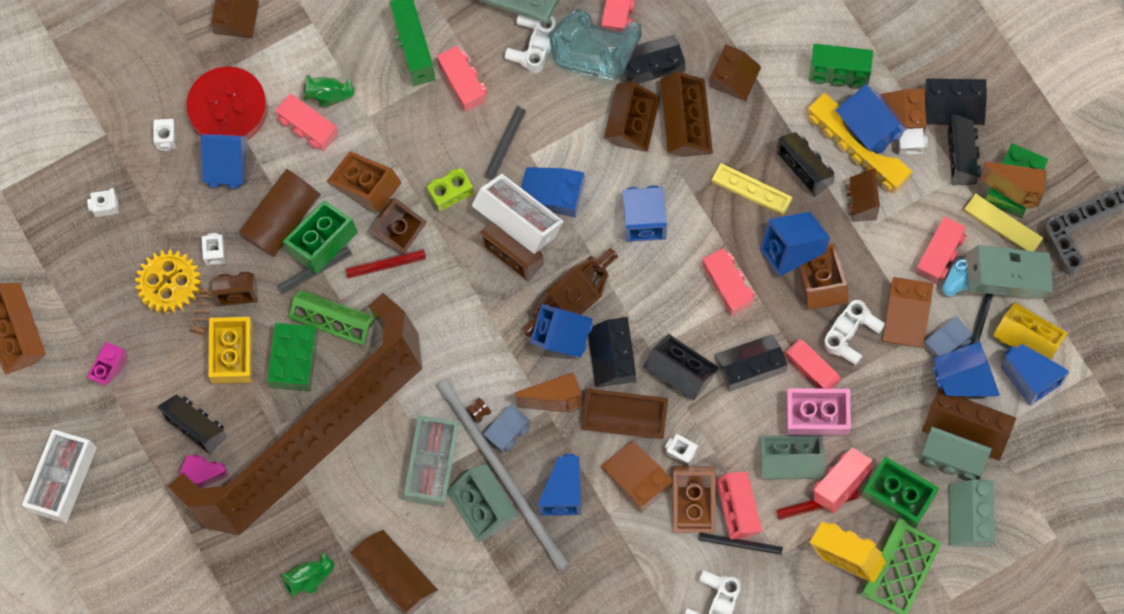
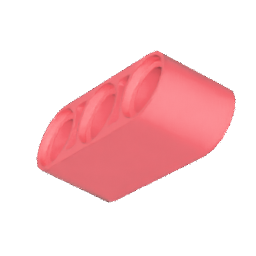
(812, 365)

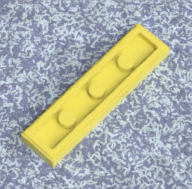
(751, 189)
(1002, 224)

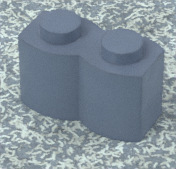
(949, 338)
(507, 429)

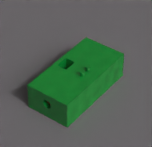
(412, 41)

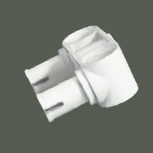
(538, 47)
(845, 328)
(724, 601)

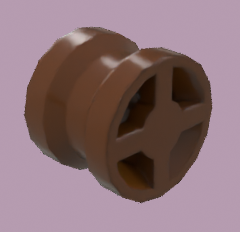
(478, 410)

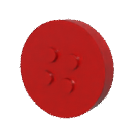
(227, 103)

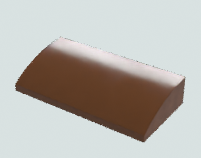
(279, 213)
(624, 413)

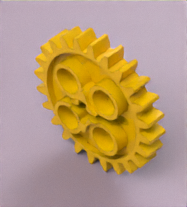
(156, 269)

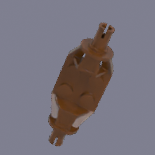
(575, 289)

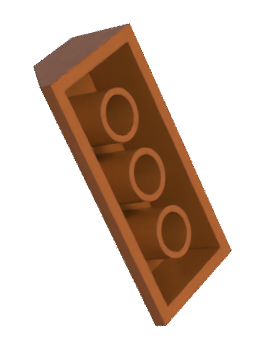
(18, 333)

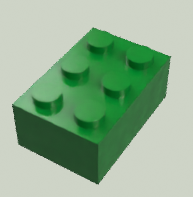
(840, 65)
(1017, 157)
(320, 236)
(292, 357)
(900, 492)

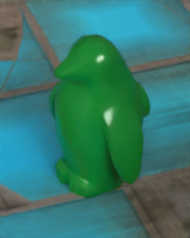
(327, 90)
(307, 576)

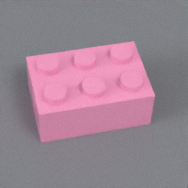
(818, 411)

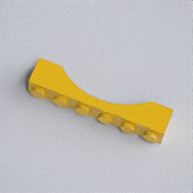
(889, 170)

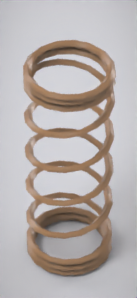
(193, 329)

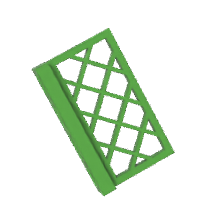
(888, 550)

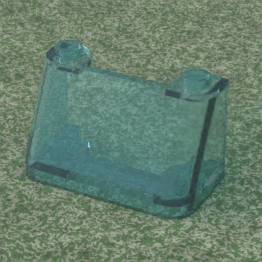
(592, 49)

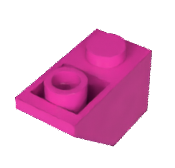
(107, 364)
(203, 472)

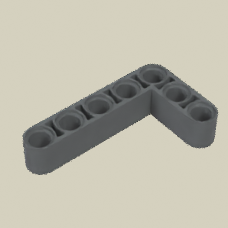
(1083, 220)

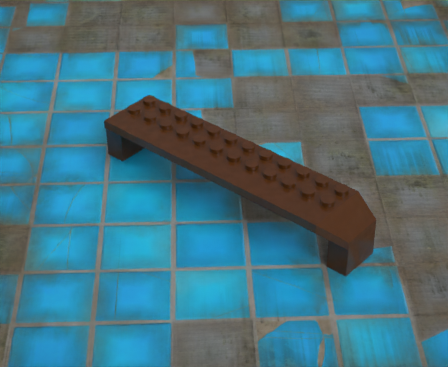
(315, 434)

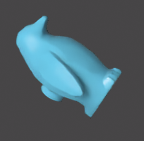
(957, 278)

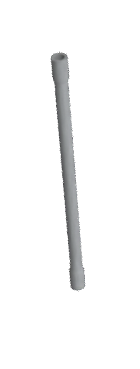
(554, 553)

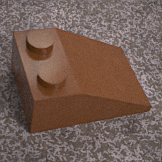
(908, 106)
(365, 181)
(1017, 183)
(824, 280)
(908, 312)
(555, 395)
(638, 476)
(694, 499)

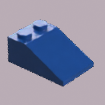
(555, 188)

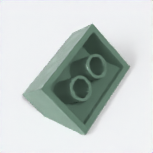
(955, 454)
(792, 457)
(482, 502)
(971, 513)

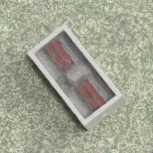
(517, 213)
(59, 476)

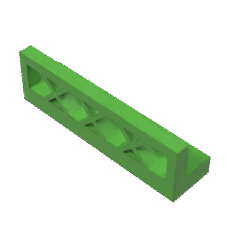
(331, 310)

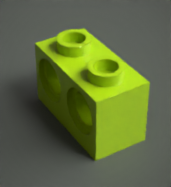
(453, 193)

